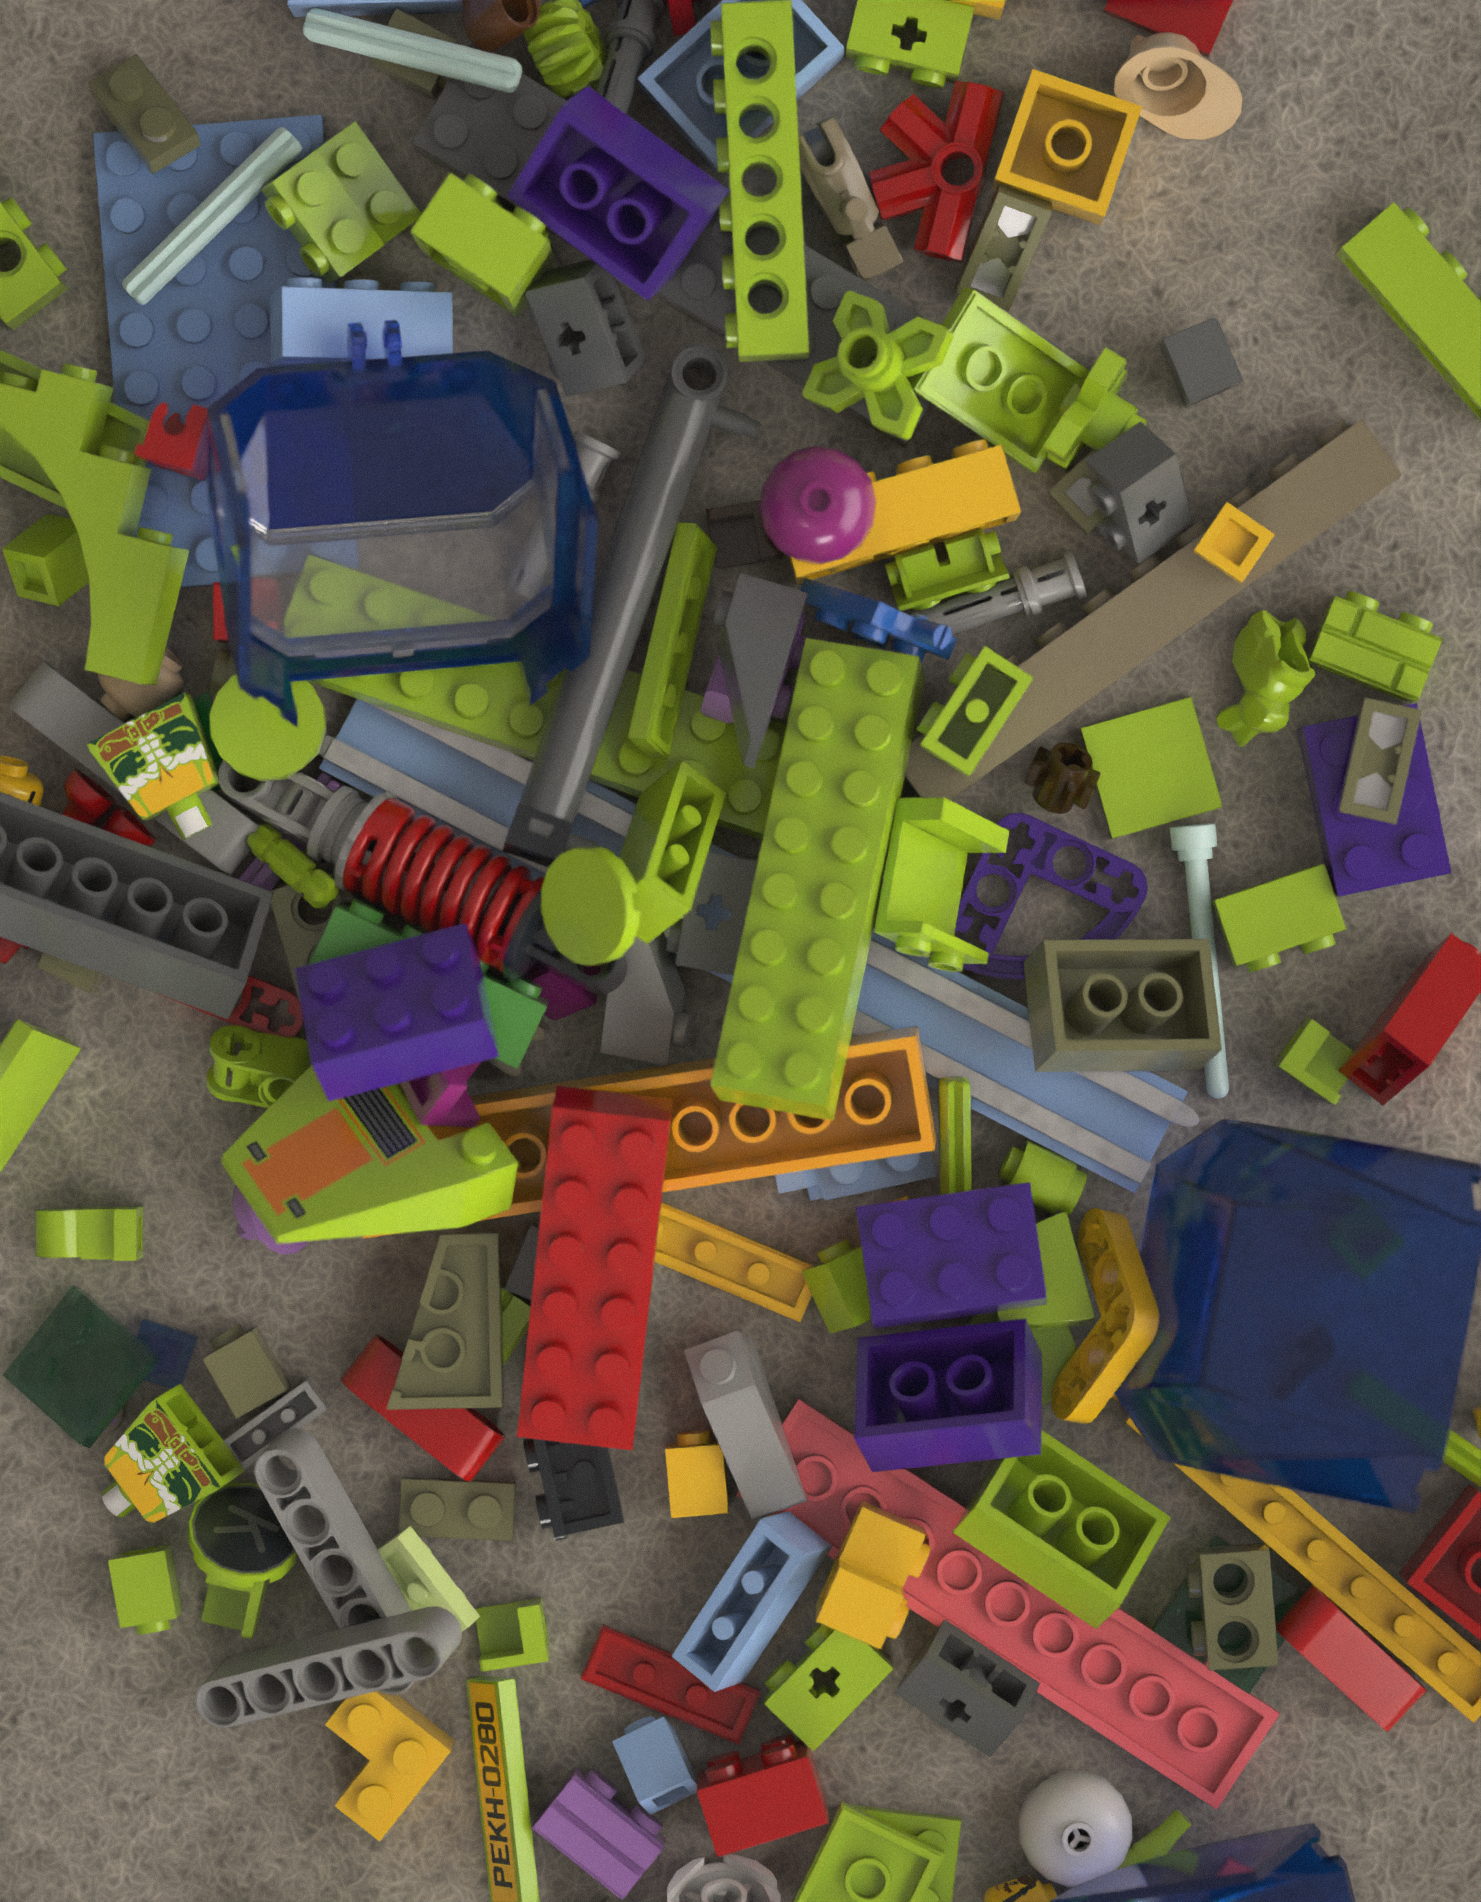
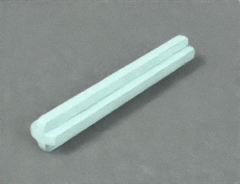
(412, 50)
(212, 216)

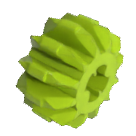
(567, 47)

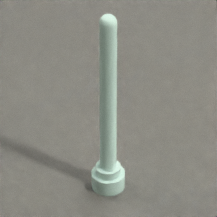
(1194, 848)

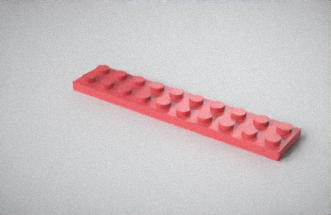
(1109, 1677)

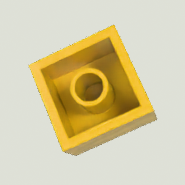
(1068, 146)

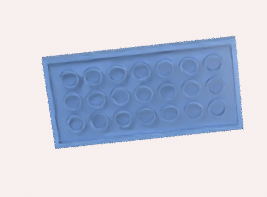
(210, 318)

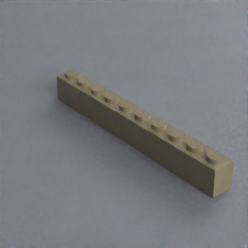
(1170, 598)

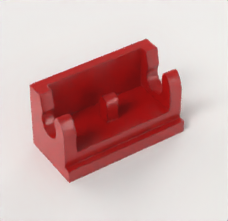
(176, 445)

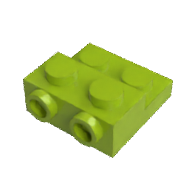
(340, 204)

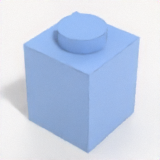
(655, 1763)

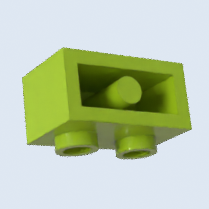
(975, 712)

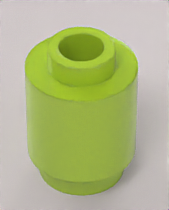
(1052, 1177)

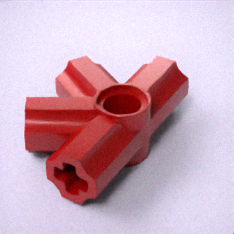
(930, 148)

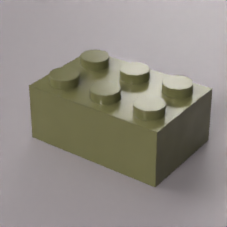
(1122, 1005)

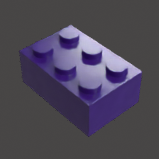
(617, 192)
(1363, 851)
(396, 1012)
(951, 1255)
(948, 1395)

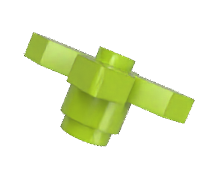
(877, 364)
(1092, 412)

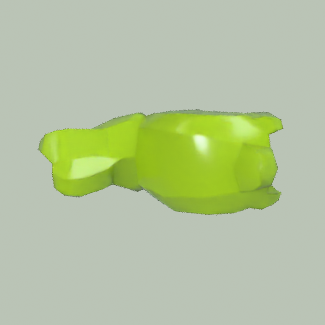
(1272, 673)

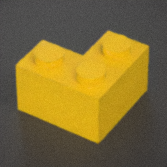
(868, 1576)
(400, 1752)

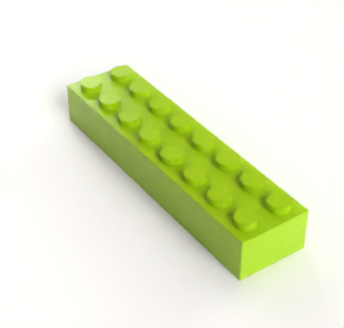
(818, 879)

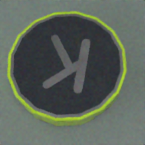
(239, 1537)

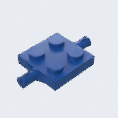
(877, 622)

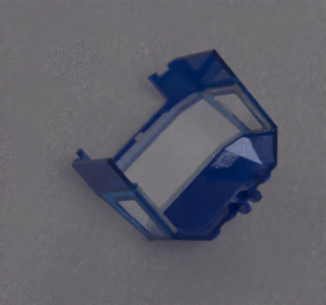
(399, 520)

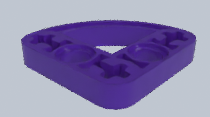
(1040, 863)

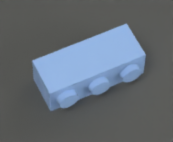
(313, 320)
(751, 1601)

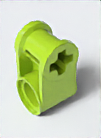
(262, 1068)

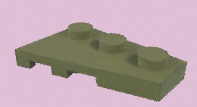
(457, 1331)

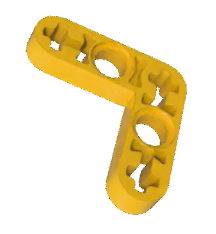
(1126, 1320)

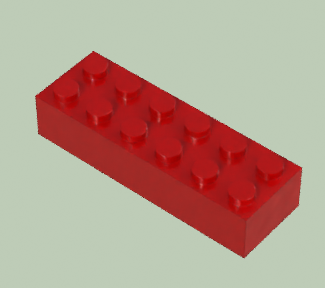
(594, 1267)

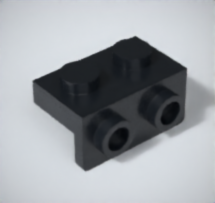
(576, 1484)

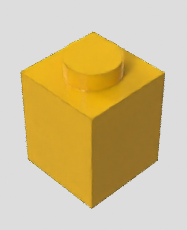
(696, 1475)

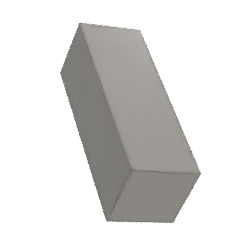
(288, 1412)

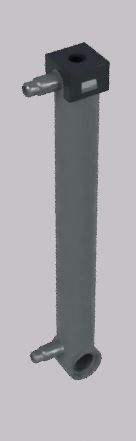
(620, 605)

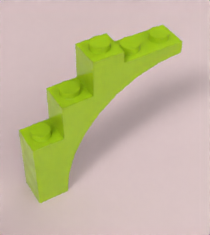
(130, 577)

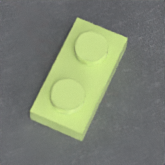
(423, 1578)

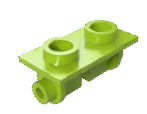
(972, 567)

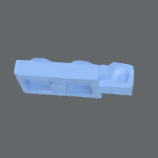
(858, 1177)

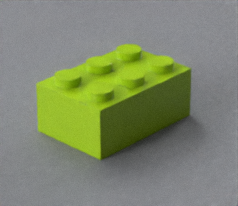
(483, 242)
(1063, 1528)

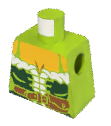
(162, 764)
(167, 1459)

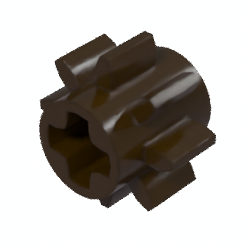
(1062, 777)

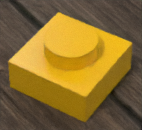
(1233, 543)

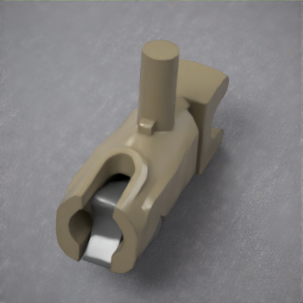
(846, 199)

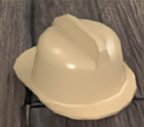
(1178, 87)

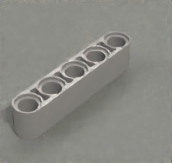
(75, 718)
(319, 1539)
(344, 1651)

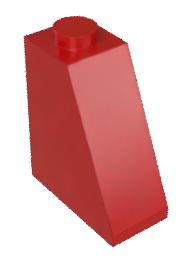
(1416, 1021)

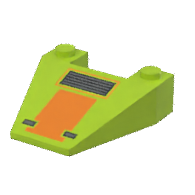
(364, 1167)

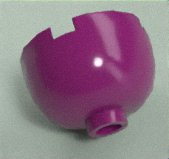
(817, 505)

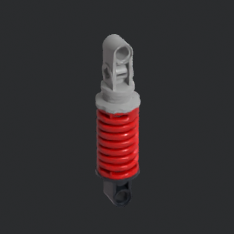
(419, 872)

